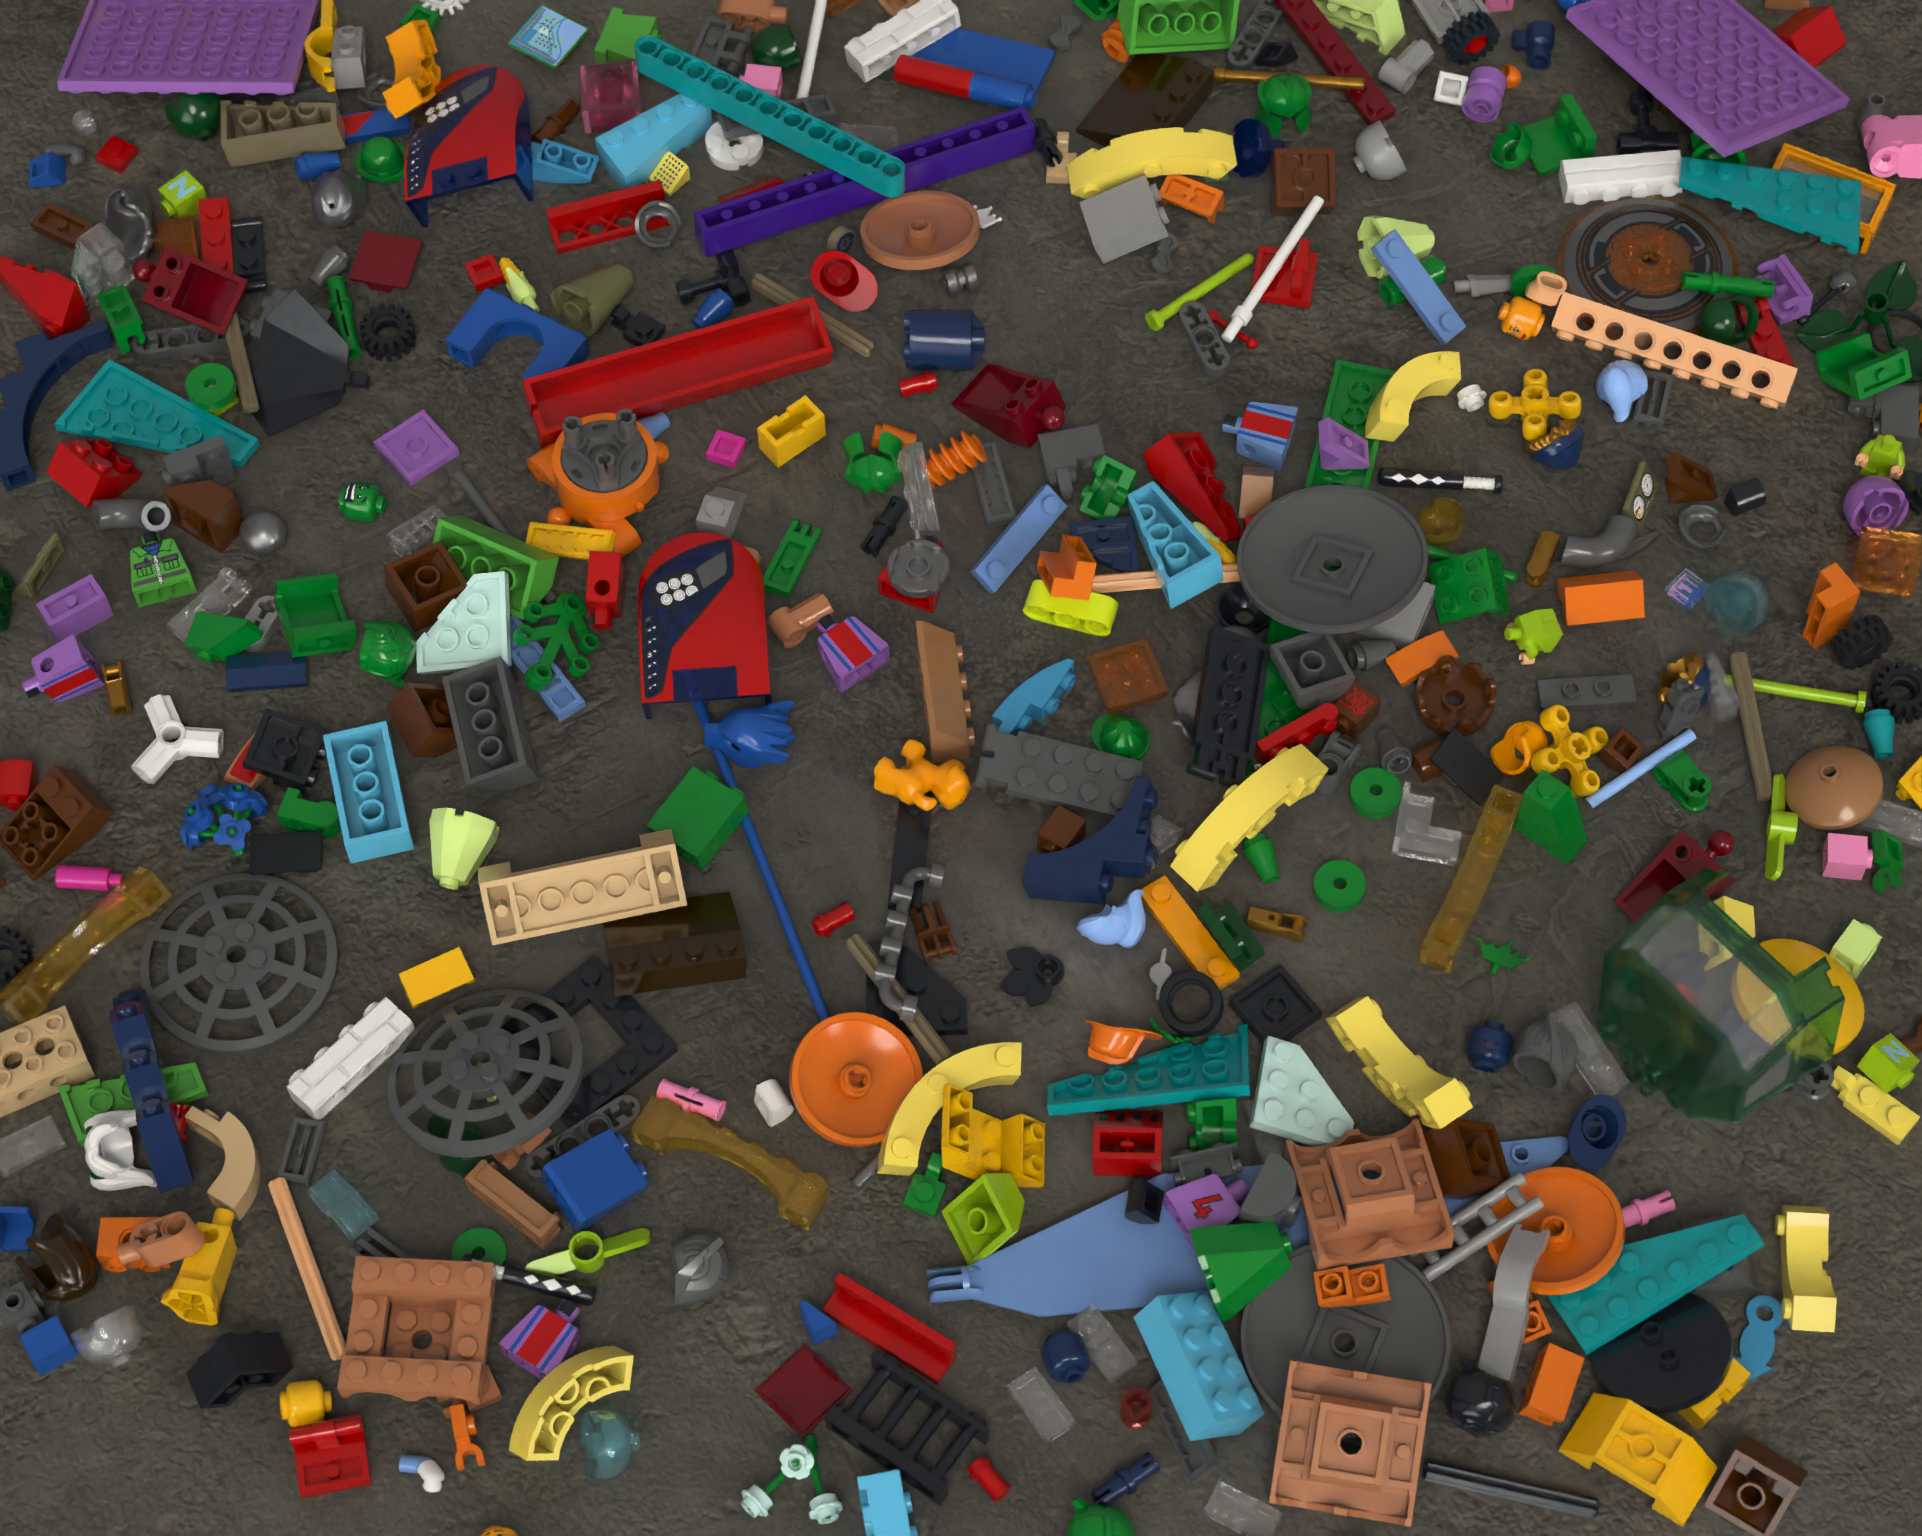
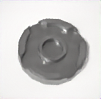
(918, 568)

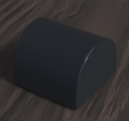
(1745, 497)
(1144, 1202)

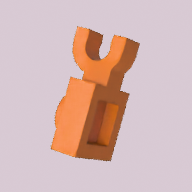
(463, 1428)

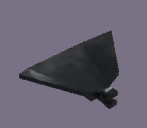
(300, 366)

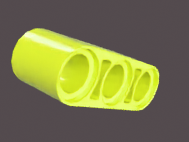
(1087, 616)

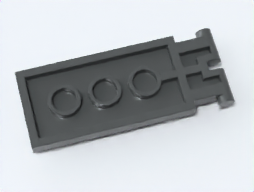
(1056, 772)

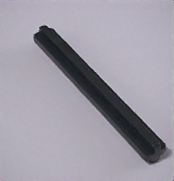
(1511, 1489)

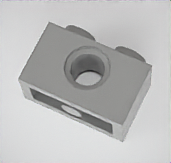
(349, 57)

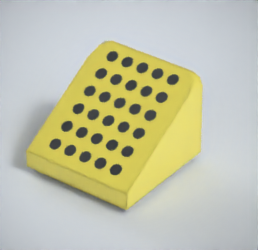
(671, 172)

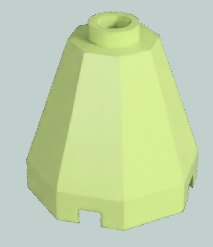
(1374, 228)
(459, 845)

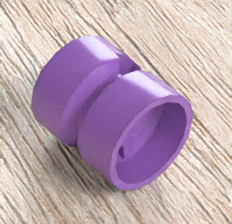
(1484, 94)

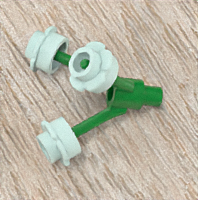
(799, 1463)

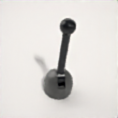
(1840, 284)

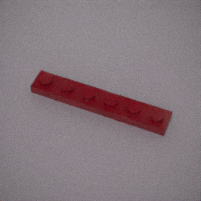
(1336, 58)

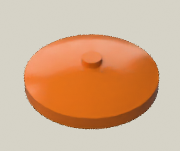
(852, 1077)
(1583, 1226)

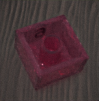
(609, 94)

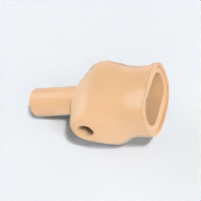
(1546, 289)

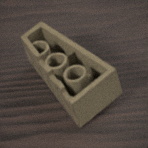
(278, 131)

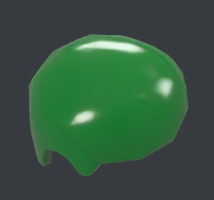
(1511, 147)

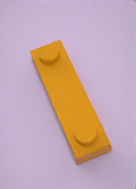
(1188, 932)

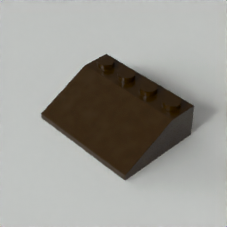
(1149, 95)
(676, 946)

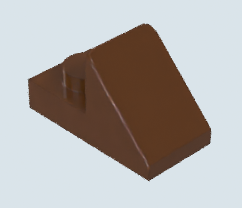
(1688, 481)

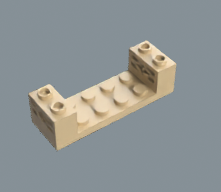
(582, 890)

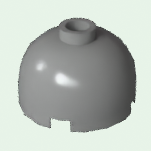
(1377, 153)

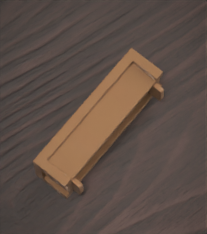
(513, 1204)

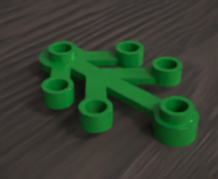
(558, 636)

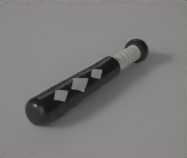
(1436, 480)
(543, 1283)

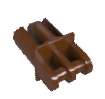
(933, 934)

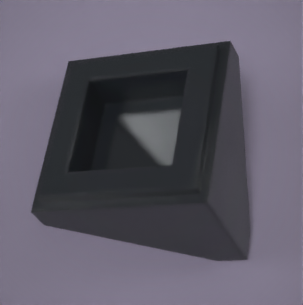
(1277, 54)

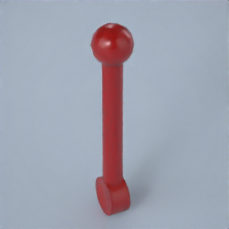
(1252, 343)

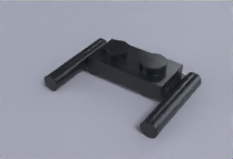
(249, 252)

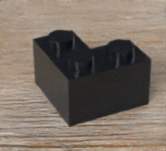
(238, 1364)

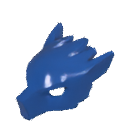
(757, 733)

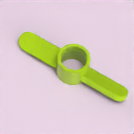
(1780, 829)
(567, 1261)

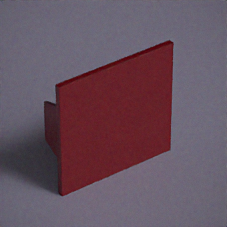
(385, 261)
(803, 1390)

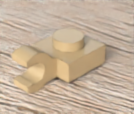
(1059, 173)

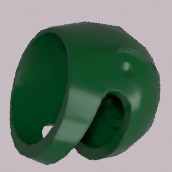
(776, 48)
(1718, 320)

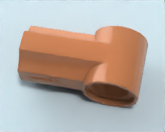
(793, 624)

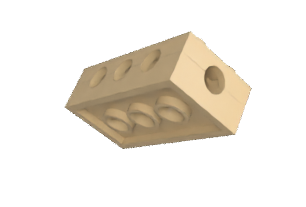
(40, 1058)

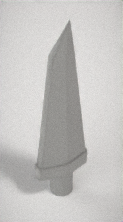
(1482, 284)

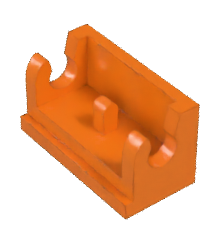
(1192, 196)
(1551, 1385)

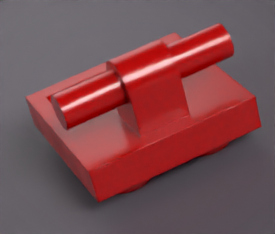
(1295, 278)
(331, 1456)

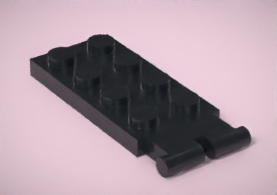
(1228, 706)

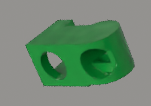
(308, 816)

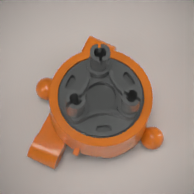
(602, 473)

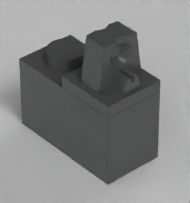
(1892, 413)
(1069, 455)

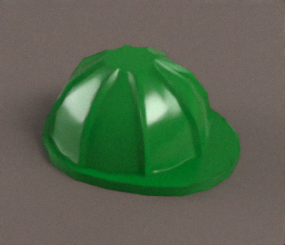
(1121, 736)

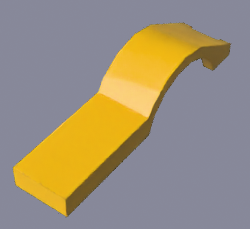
(320, 43)

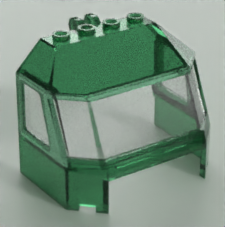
(1711, 1008)

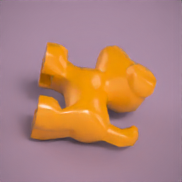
(919, 776)

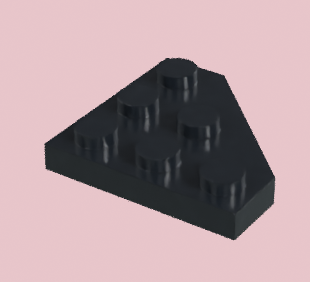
(937, 999)

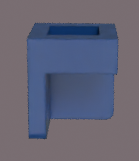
(15, 1228)
(48, 1345)

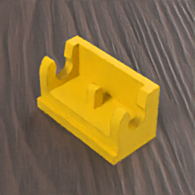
(435, 977)

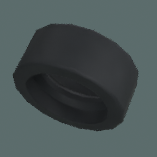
(1184, 979)

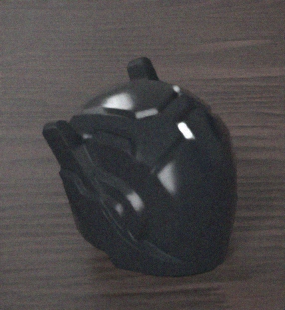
(1479, 1402)

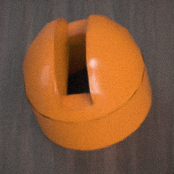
(1513, 76)

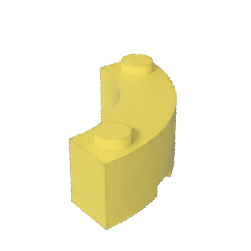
(1421, 377)
(1806, 1288)
(561, 1394)

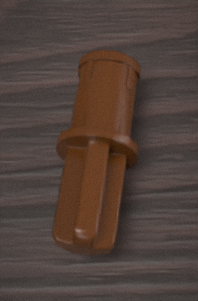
(556, 123)

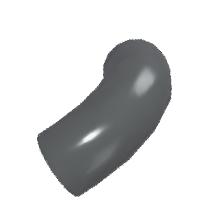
(130, 513)
(1604, 547)

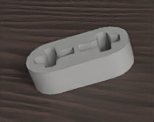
(267, 624)

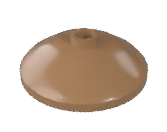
(1837, 799)

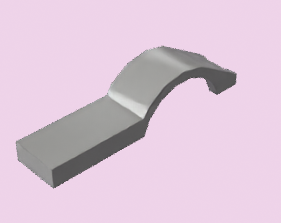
(1511, 1302)

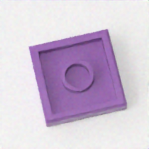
(416, 447)

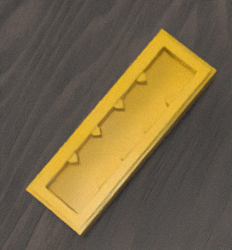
(569, 541)

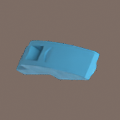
(561, 163)
(1035, 698)

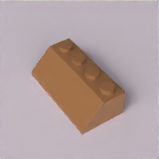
(942, 693)

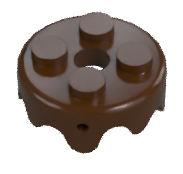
(1460, 680)

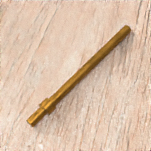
(1222, 74)

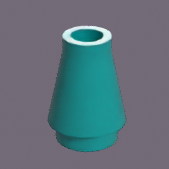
(1880, 732)

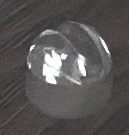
(84, 122)

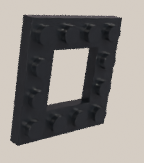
(645, 1040)

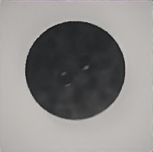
(1668, 1358)

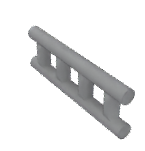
(1495, 1226)

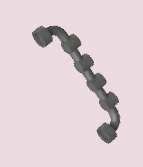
(891, 945)

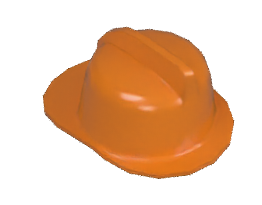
(1116, 1044)

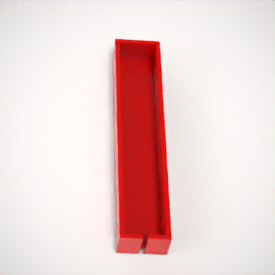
(682, 368)

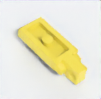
(1874, 1105)

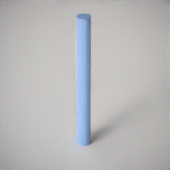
(1640, 769)

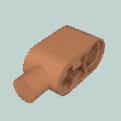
(752, 13)
(162, 1240)

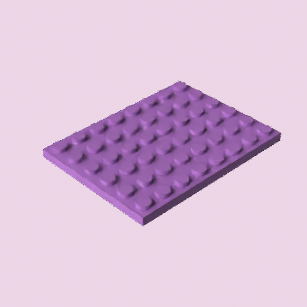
(189, 46)
(1711, 67)

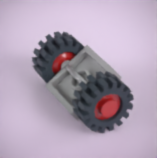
(1460, 26)

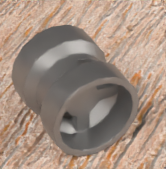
(960, 279)

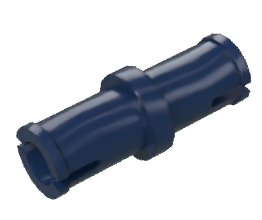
(1125, 1480)

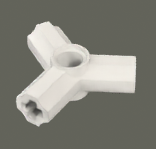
(168, 726)

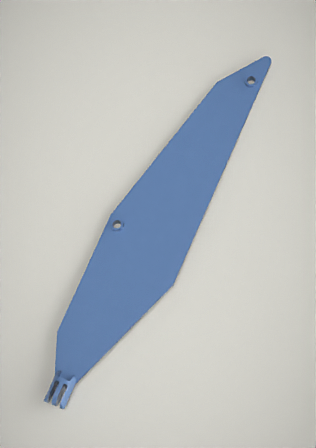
(1126, 1263)

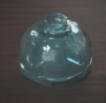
(1737, 602)
(608, 1443)

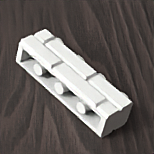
(902, 34)
(1620, 176)
(350, 1059)

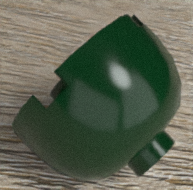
(195, 115)

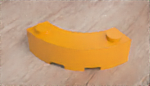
(415, 68)

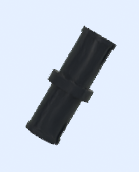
(1046, 143)
(884, 526)

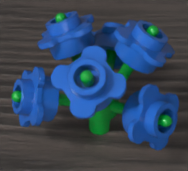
(231, 830)

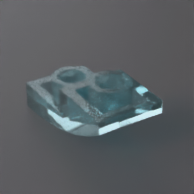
(343, 1204)

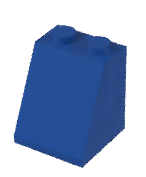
(594, 1179)

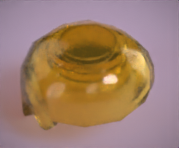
(1442, 521)

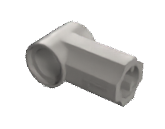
(1402, 71)

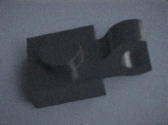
(637, 330)

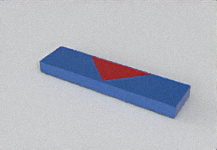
(374, 123)

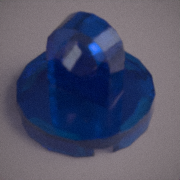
(1253, 147)

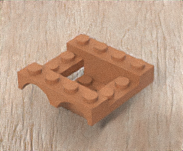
(1384, 1215)
(427, 1298)
(1386, 1416)

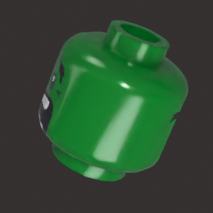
(362, 502)

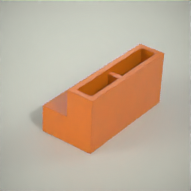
(1069, 571)
(1601, 597)
(1829, 606)

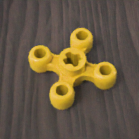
(1534, 405)
(1569, 750)

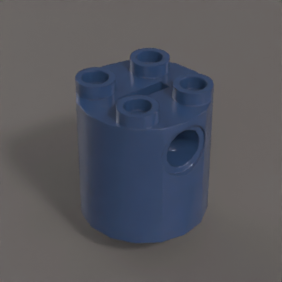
(943, 339)

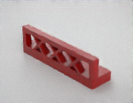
(605, 211)
(890, 1329)

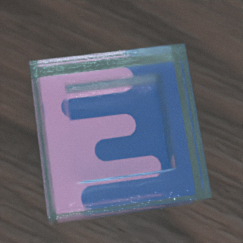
(1687, 589)

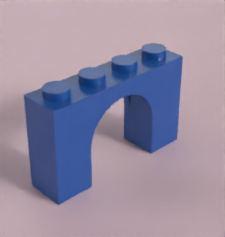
(497, 317)

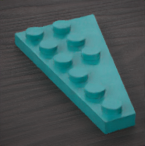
(1786, 198)
(145, 415)
(1161, 1078)
(1652, 1277)

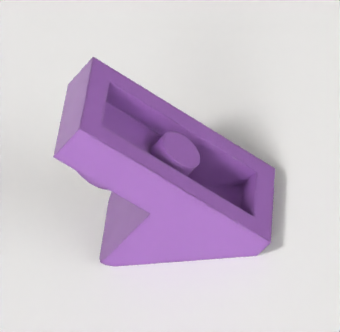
(1341, 447)

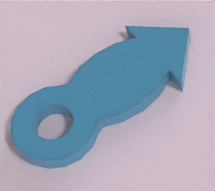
(1758, 1337)

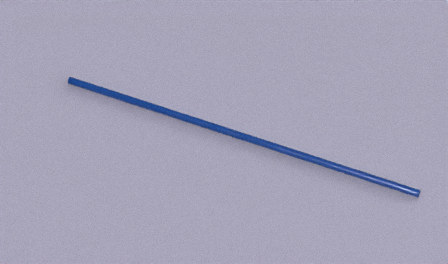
(769, 880)

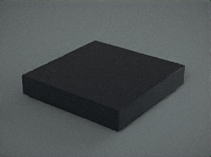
(1275, 1007)

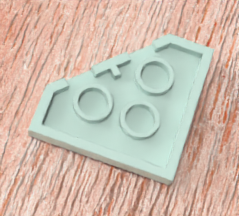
(469, 628)
(1295, 1098)

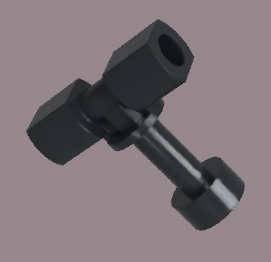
(1646, 135)
(725, 279)

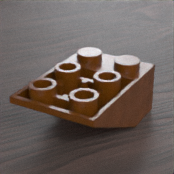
(54, 821)

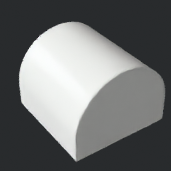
(1451, 88)
(772, 1102)

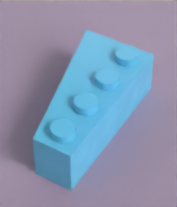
(638, 145)
(1175, 548)
(885, 1505)

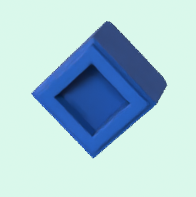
(47, 170)
(817, 1323)

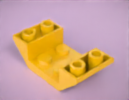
(983, 1144)
(1641, 1452)

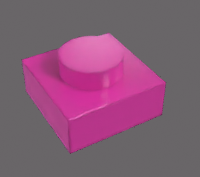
(726, 449)

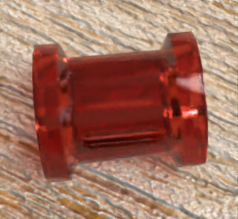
(1136, 1419)

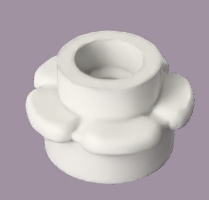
(1471, 397)

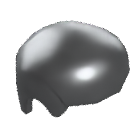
(263, 532)

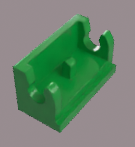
(121, 316)

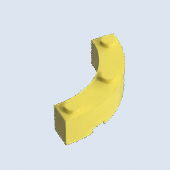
(1153, 154)
(1245, 813)
(1395, 1069)
(969, 1070)

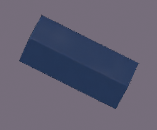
(266, 672)

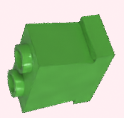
(620, 35)

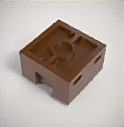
(1300, 176)

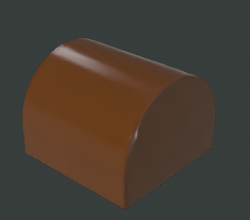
(1621, 751)
(1422, 763)

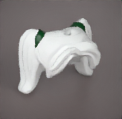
(111, 1152)

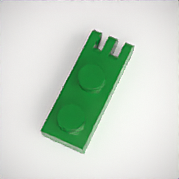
(791, 559)

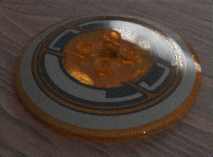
(1606, 252)

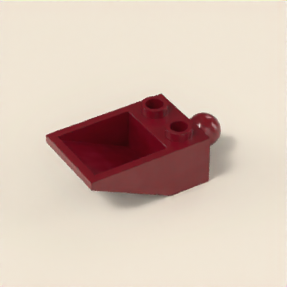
(193, 290)
(1012, 404)
(1669, 871)

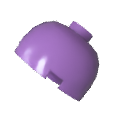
(1875, 504)

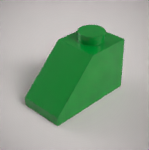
(219, 636)

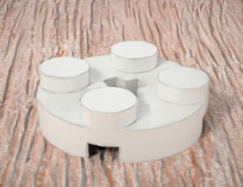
(732, 157)

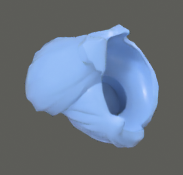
(1620, 386)
(1118, 924)

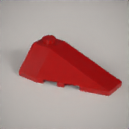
(46, 296)
(1186, 470)

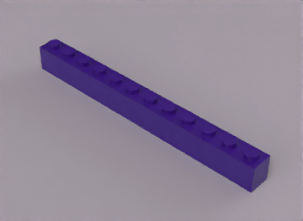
(832, 193)

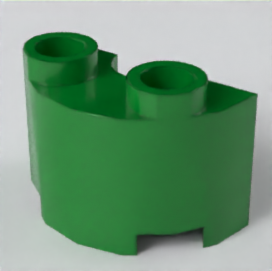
(1109, 488)
(1212, 1122)

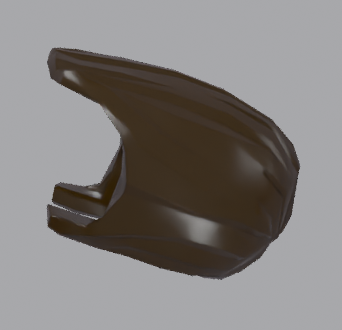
(68, 1262)

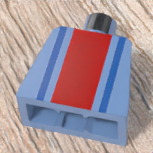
(1263, 432)

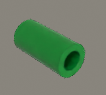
(1392, 294)

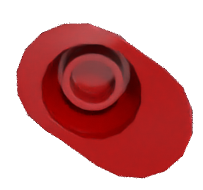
(844, 281)

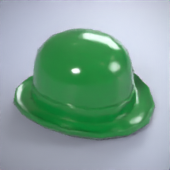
(381, 160)

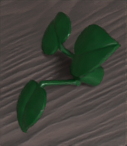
(1888, 290)

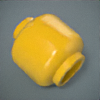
(304, 1403)

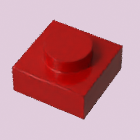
(116, 154)
(484, 272)

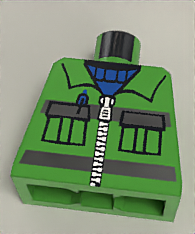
(158, 571)

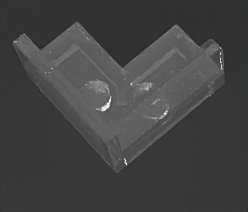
(1417, 838)

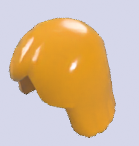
(1527, 738)

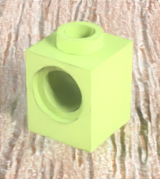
(1856, 947)

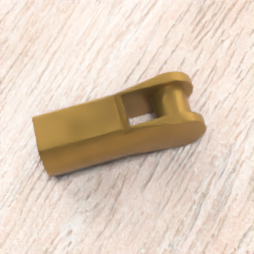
(1542, 558)
(116, 689)
(1270, 922)

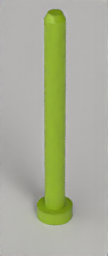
(1156, 319)
(1808, 693)

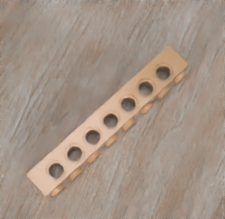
(1574, 308)

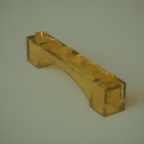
(1472, 880)
(125, 905)
(668, 1128)

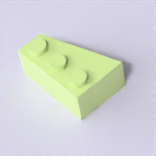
(1371, 20)

